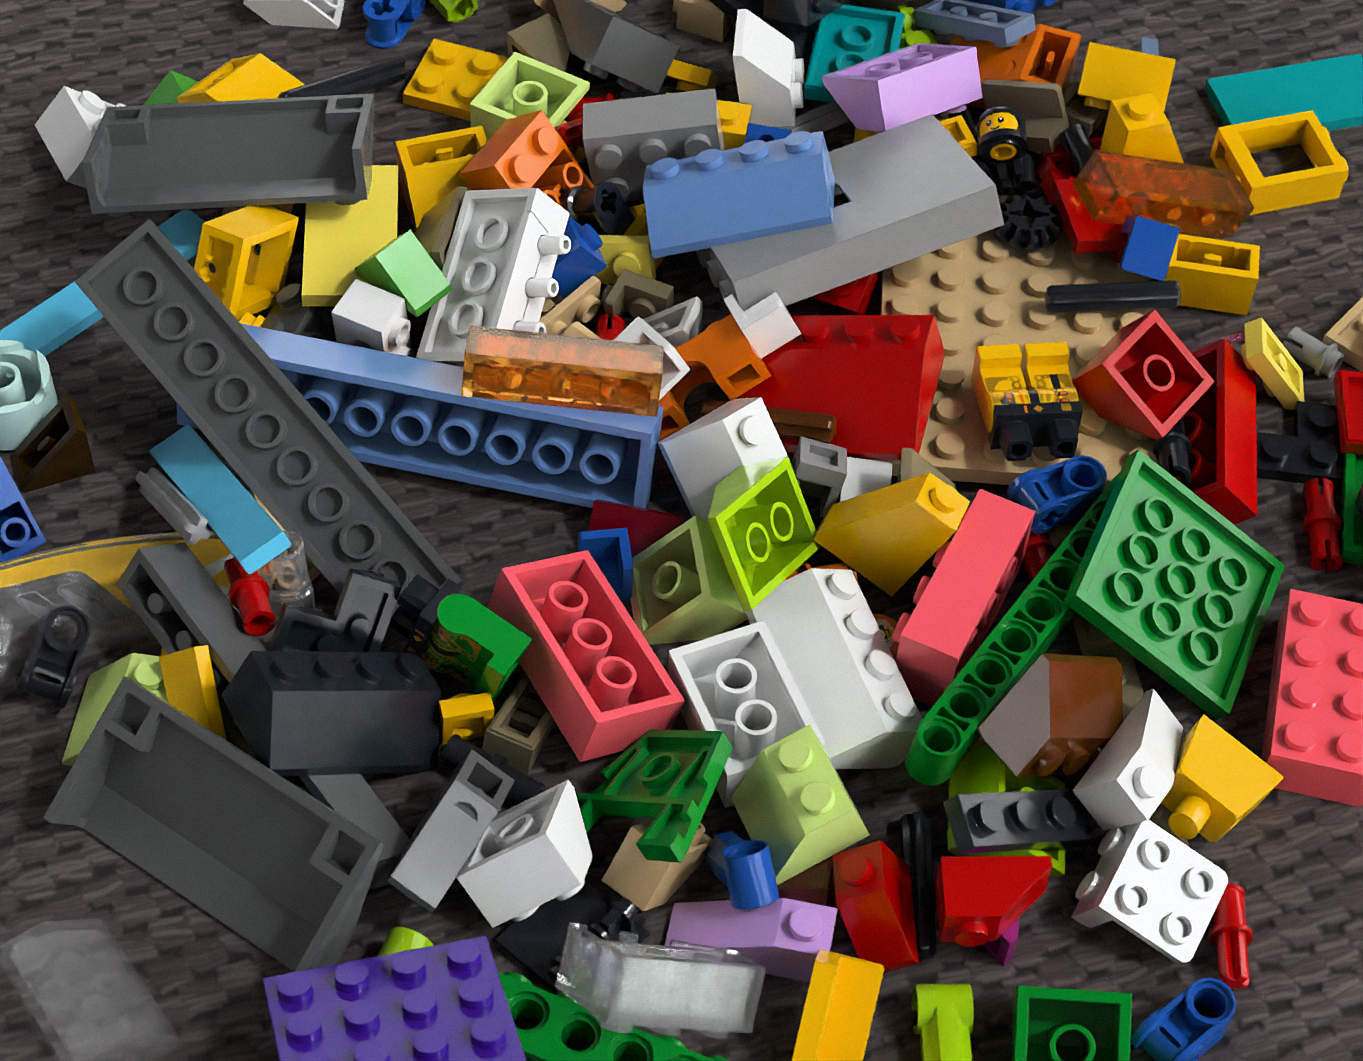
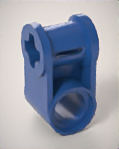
(390, 20)
(1059, 491)
(1179, 1030)

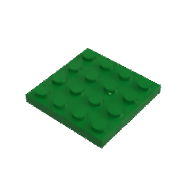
(1175, 584)

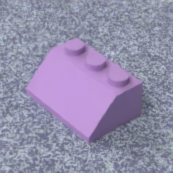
(906, 85)

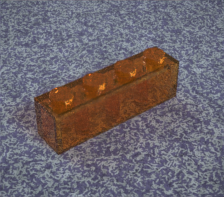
(1168, 192)
(562, 371)

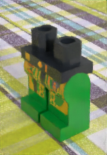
(459, 636)

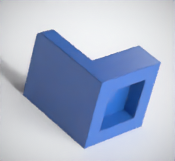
(1148, 247)
(613, 556)

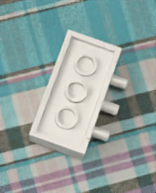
(496, 268)

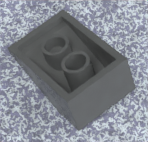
(615, 45)

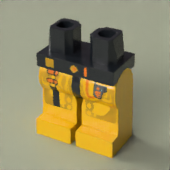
(1027, 398)

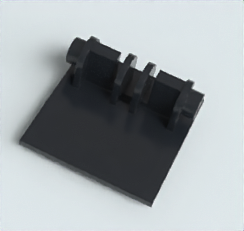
(541, 936)

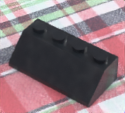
(337, 711)

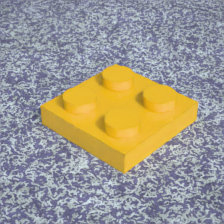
(451, 78)

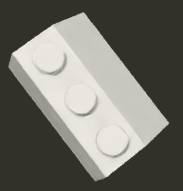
(739, 688)

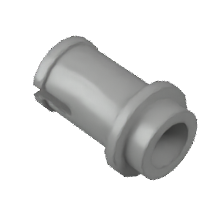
(1315, 353)

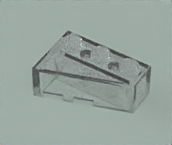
(660, 984)

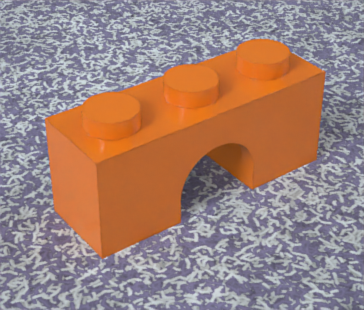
(714, 356)

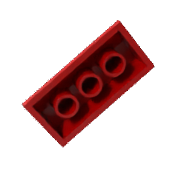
(1224, 435)

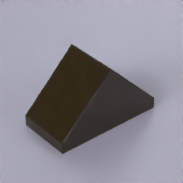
(54, 450)

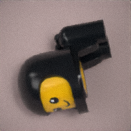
(1005, 144)

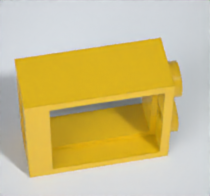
(1322, 183)
(242, 275)

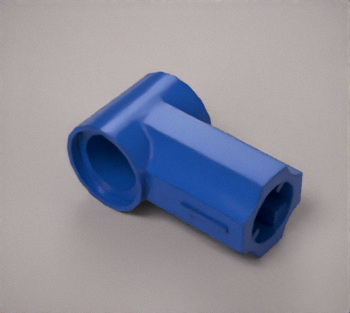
(744, 868)

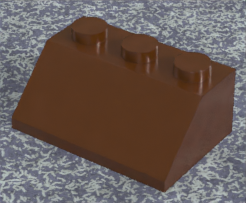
(1057, 715)

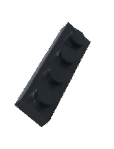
(1020, 821)

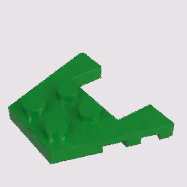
(661, 778)

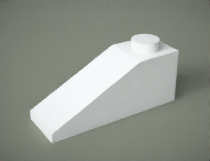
(1134, 766)

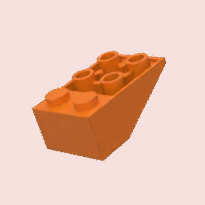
(1038, 57)
(526, 155)

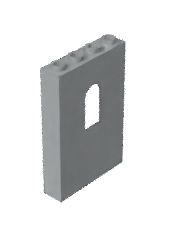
(906, 197)

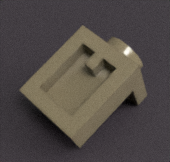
(1079, 113)
(636, 296)

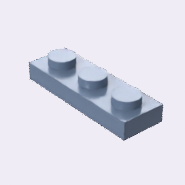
(975, 21)

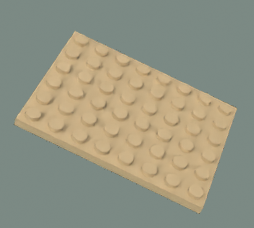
(997, 297)

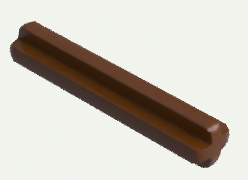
(793, 423)

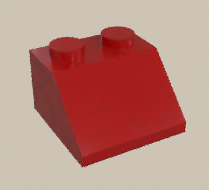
(1143, 378)

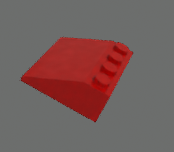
(865, 372)

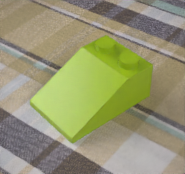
(761, 527)

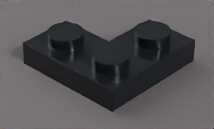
(1309, 453)
(355, 627)

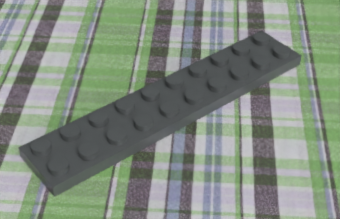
(256, 416)

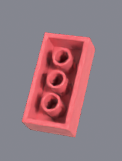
(962, 595)
(586, 654)
(1317, 699)

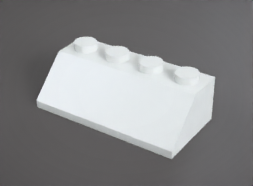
(841, 667)

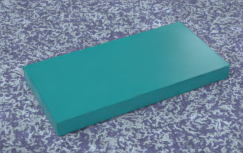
(1326, 86)

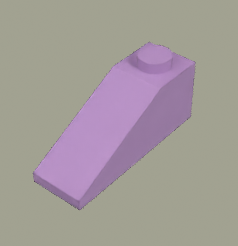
(777, 936)

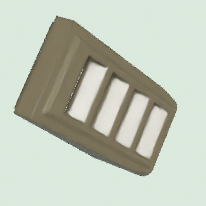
(515, 745)

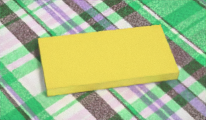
(345, 236)

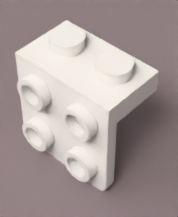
(1152, 889)

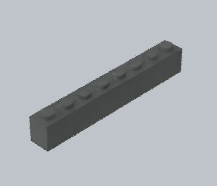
(189, 611)

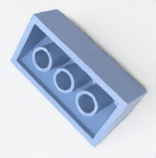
(738, 193)

